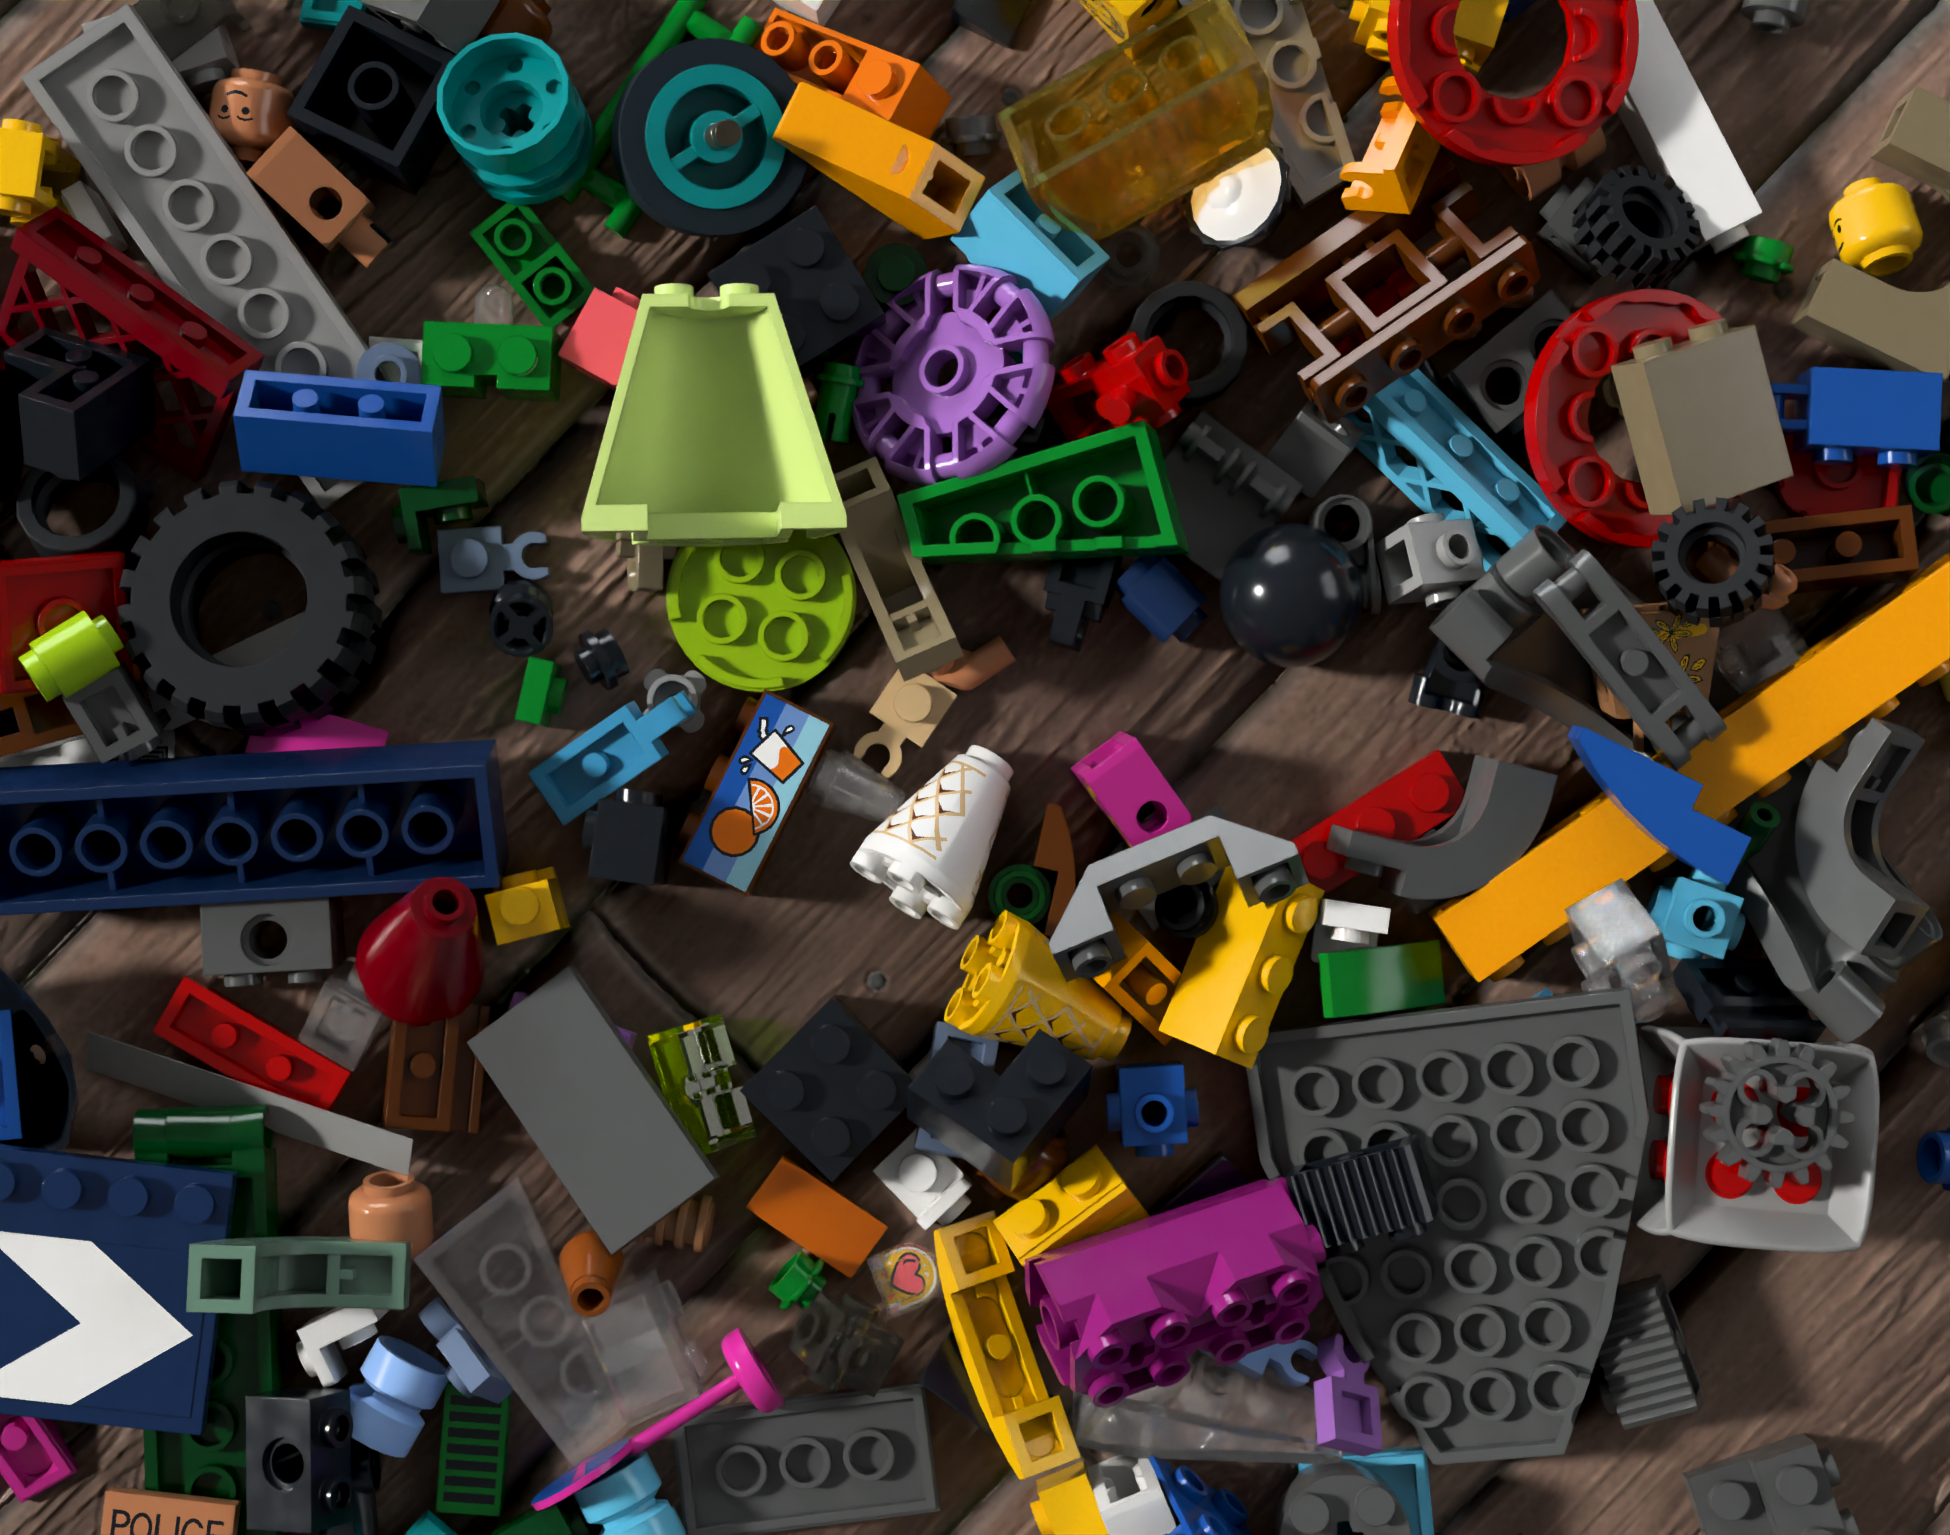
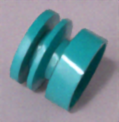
(515, 118)

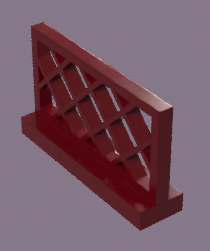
(138, 310)

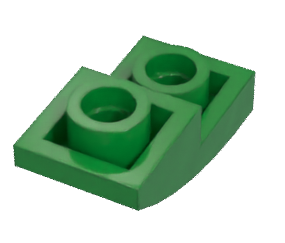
(533, 263)
(1381, 978)

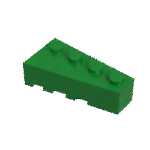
(1060, 503)

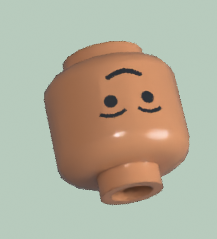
(250, 112)

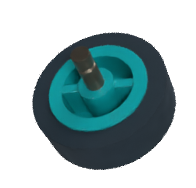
(700, 140)

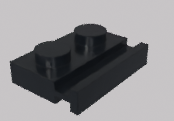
(1744, 1000)

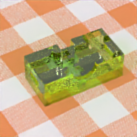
(699, 1084)

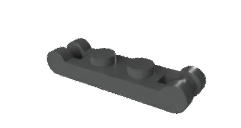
(1630, 660)

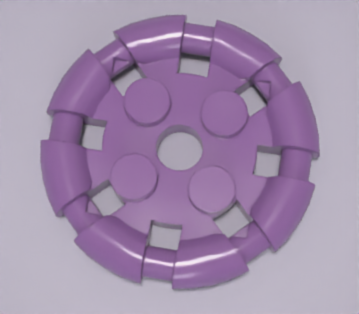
(981, 382)

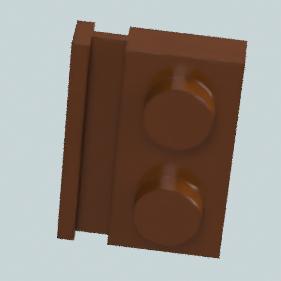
(435, 1075)

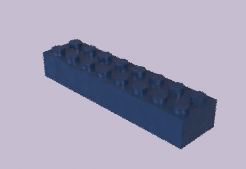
(250, 827)

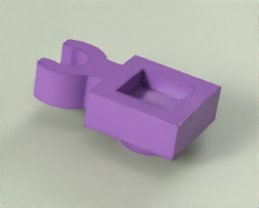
(1344, 1404)

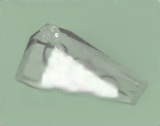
(1208, 1417)

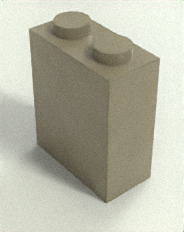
(1701, 417)

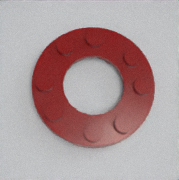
(1502, 130)
(1559, 404)

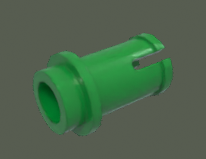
(836, 397)

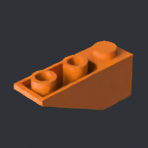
(855, 72)

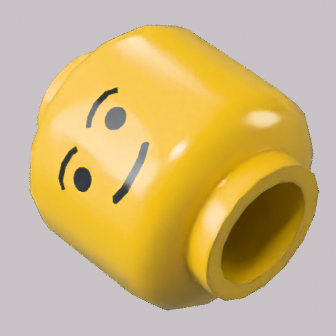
(1875, 227)

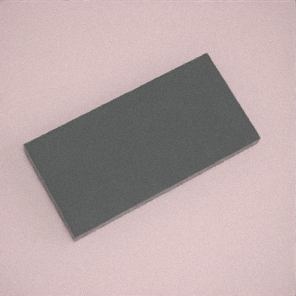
(593, 1110)
(807, 1462)

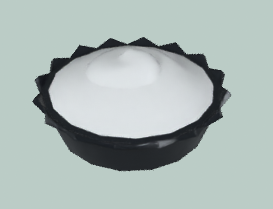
(1241, 202)

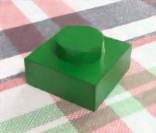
(542, 692)

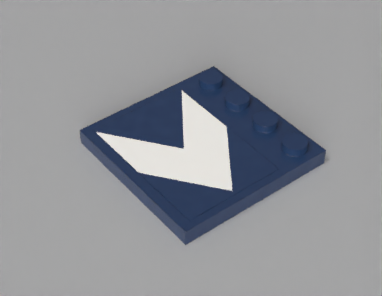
(101, 1288)

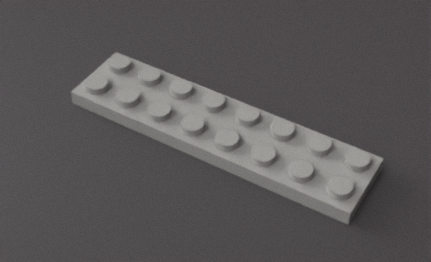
(194, 204)

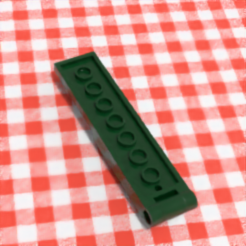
(247, 1344)

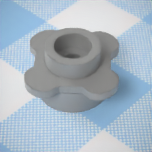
(662, 686)

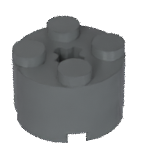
(1339, 1493)

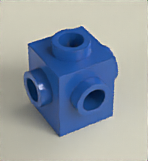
(1144, 1083)

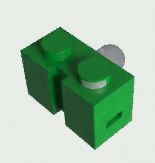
(492, 353)

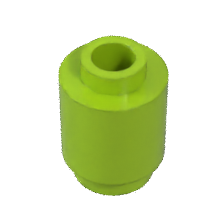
(72, 655)

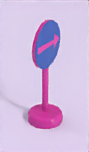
(748, 1373)

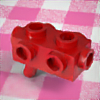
(1124, 387)

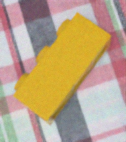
(1240, 972)

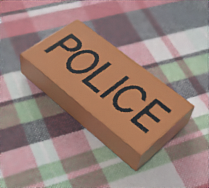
(165, 1513)

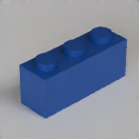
(340, 428)

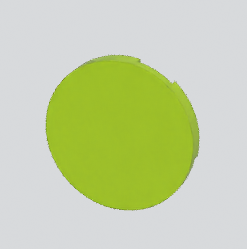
(763, 610)

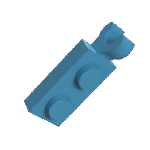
(608, 756)

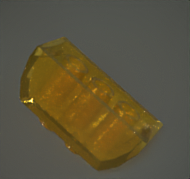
(1142, 121)

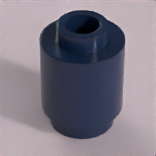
(1161, 598)

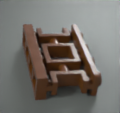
(1361, 254)

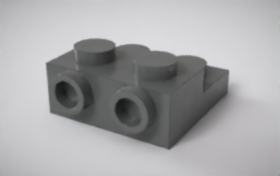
(1770, 1492)

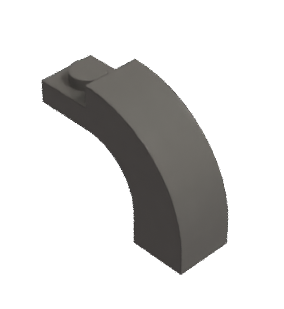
(1482, 839)
(1840, 842)

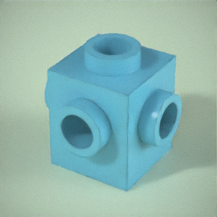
(1673, 910)

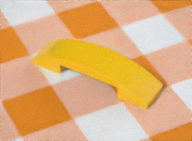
(997, 1348)

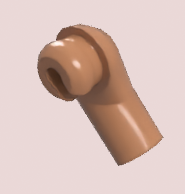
(975, 666)

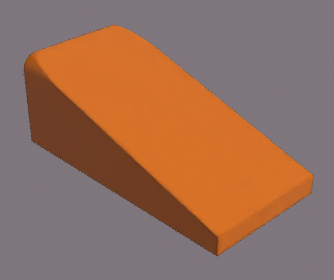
(817, 1215)

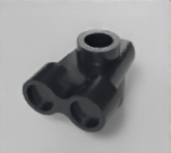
(1449, 685)

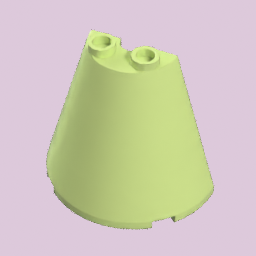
(711, 430)

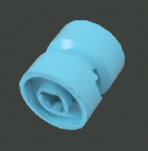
(626, 1502)

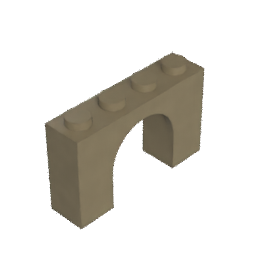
(1865, 315)

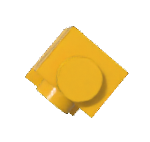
(527, 906)

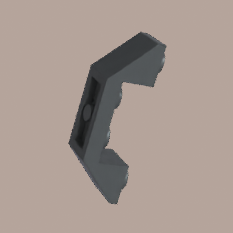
(1086, 937)

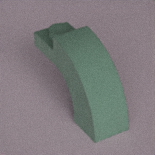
(297, 1273)

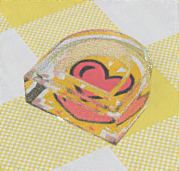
(905, 1277)

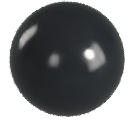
(1291, 595)

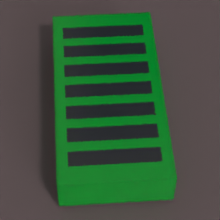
(473, 1454)

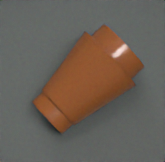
(589, 1273)

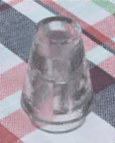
(853, 787)

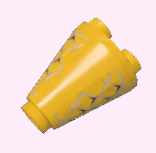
(1019, 988)

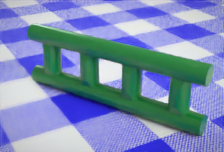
(683, 18)

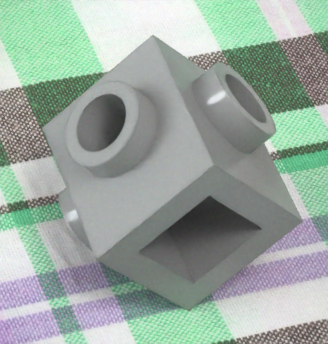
(1430, 561)

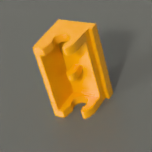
(1394, 161)

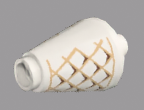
(940, 838)

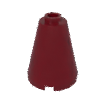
(424, 954)

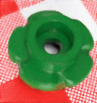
(1764, 259)
(798, 1281)

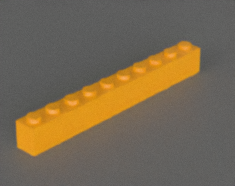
(1767, 732)

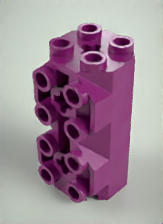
(1149, 1294)

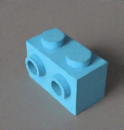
(1023, 241)

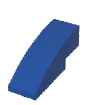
(1661, 805)

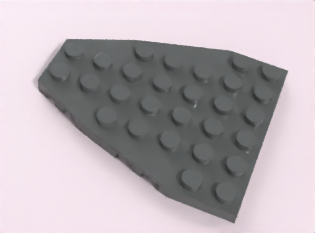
(1535, 1166)

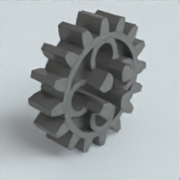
(1774, 1148)

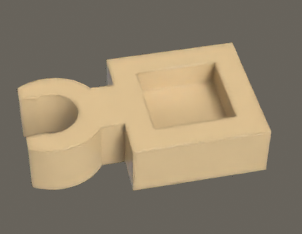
(908, 712)

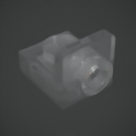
(342, 1019)

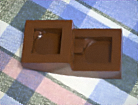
(1056, 854)

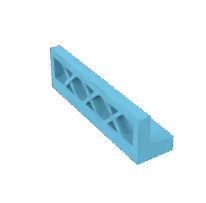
(1453, 458)

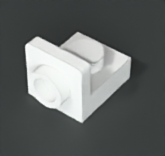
(1347, 926)
(925, 1182)
(318, 1337)

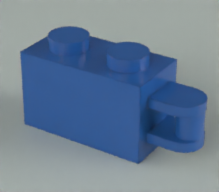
(1863, 414)

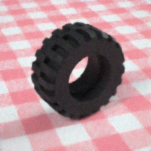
(186, 558)

